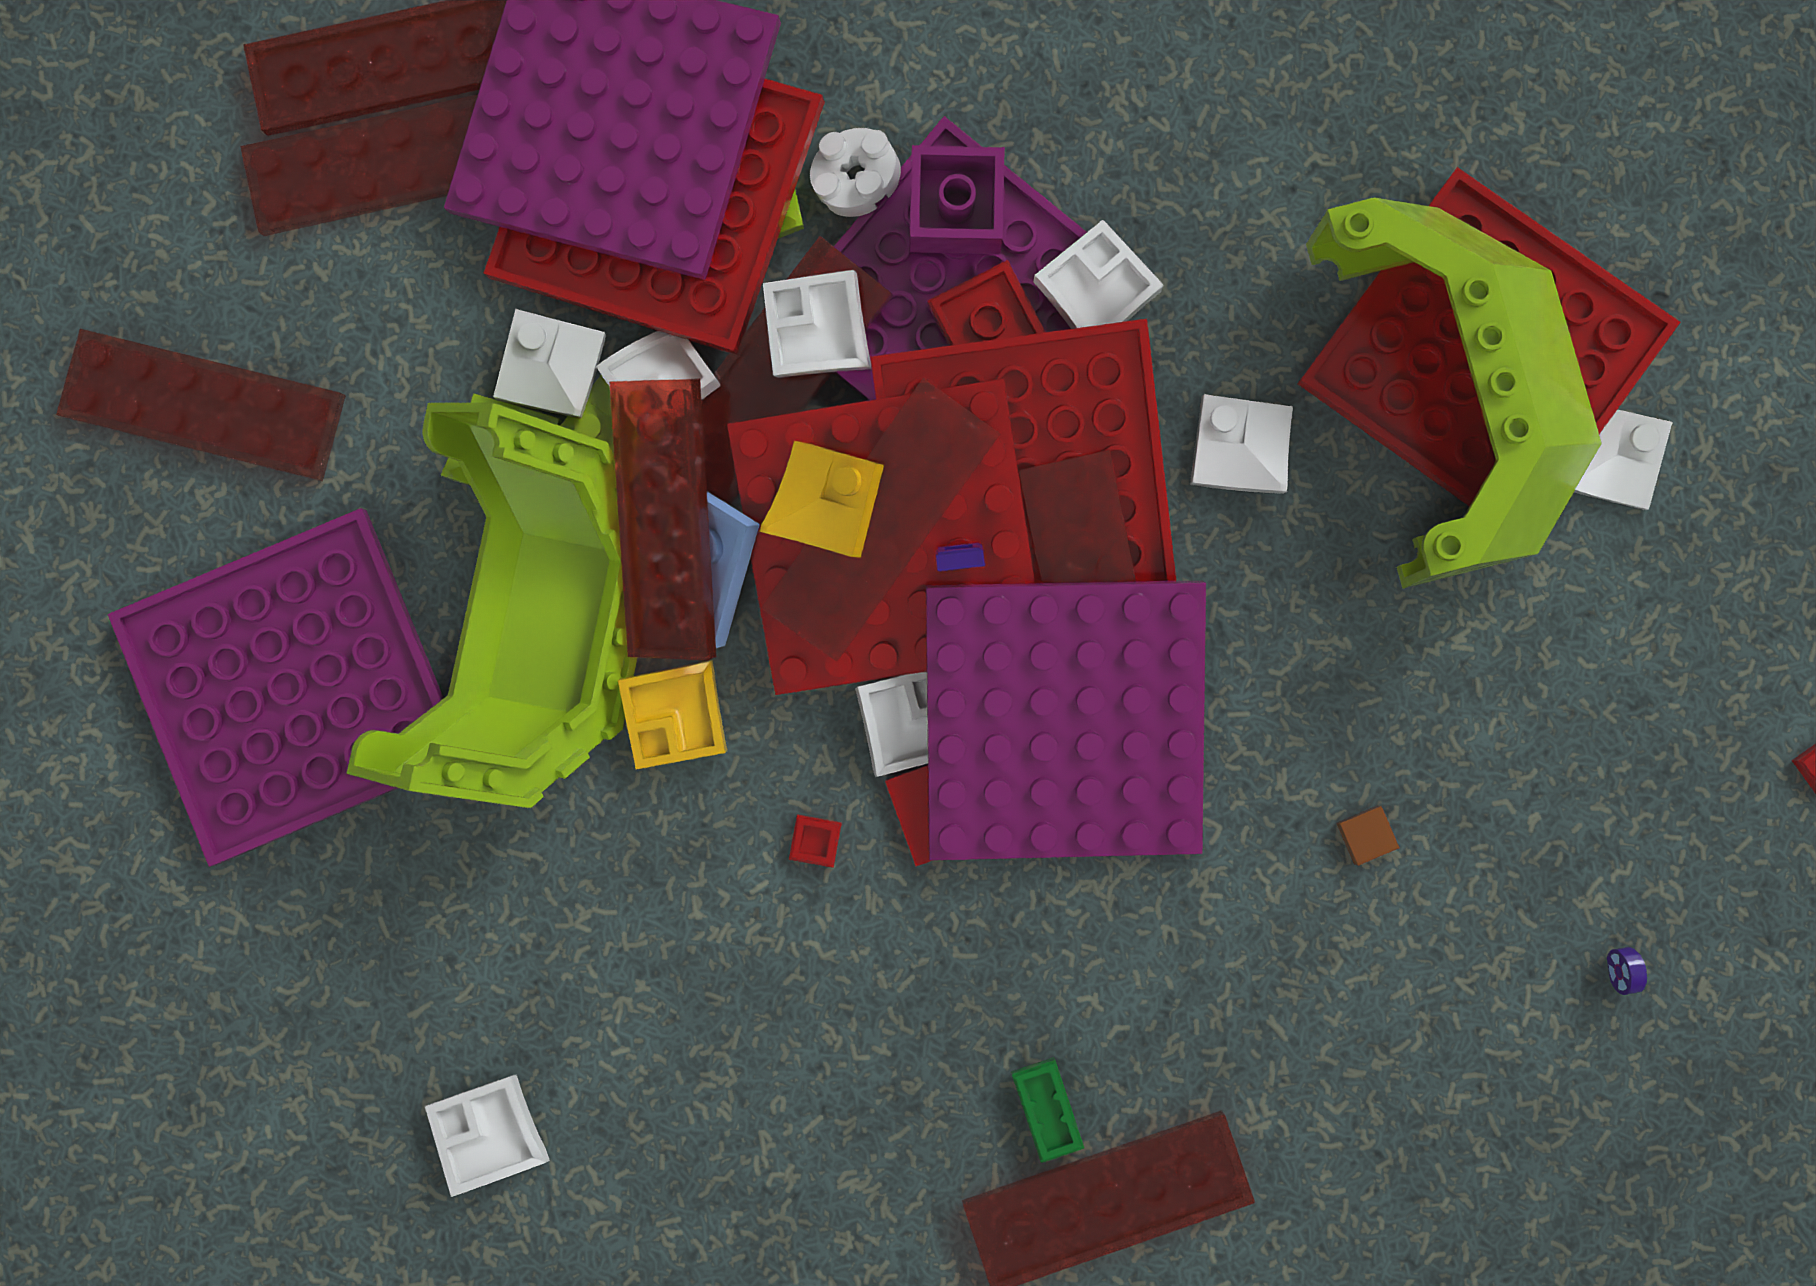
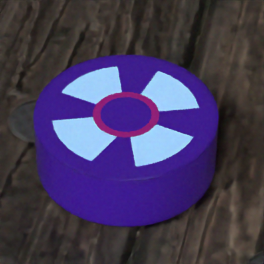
(1626, 970)

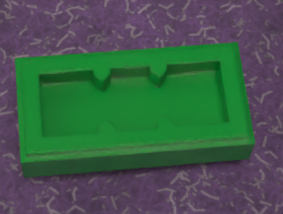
(1047, 1110)

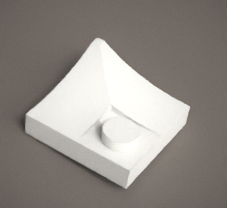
(1097, 280)
(816, 325)
(659, 358)
(549, 364)
(1242, 445)
(1627, 460)
(895, 722)
(485, 1135)

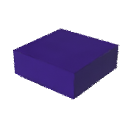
(959, 556)

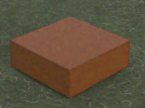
(1367, 835)

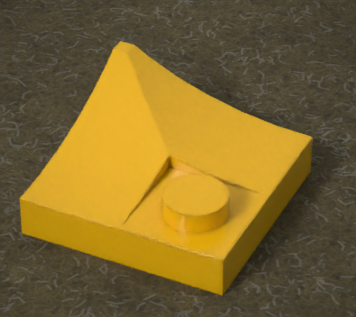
(825, 499)
(673, 714)

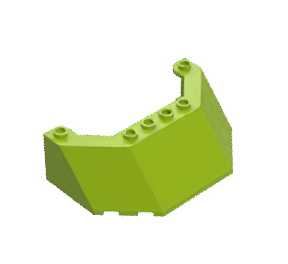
(1518, 365)
(540, 620)

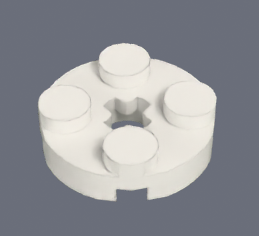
(842, 152)

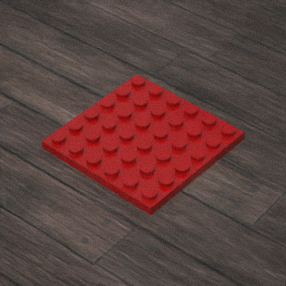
(681, 305)
(1404, 369)
(1066, 400)
(894, 635)

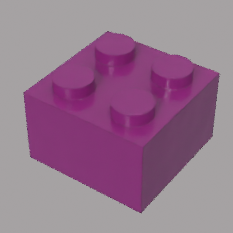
(957, 199)

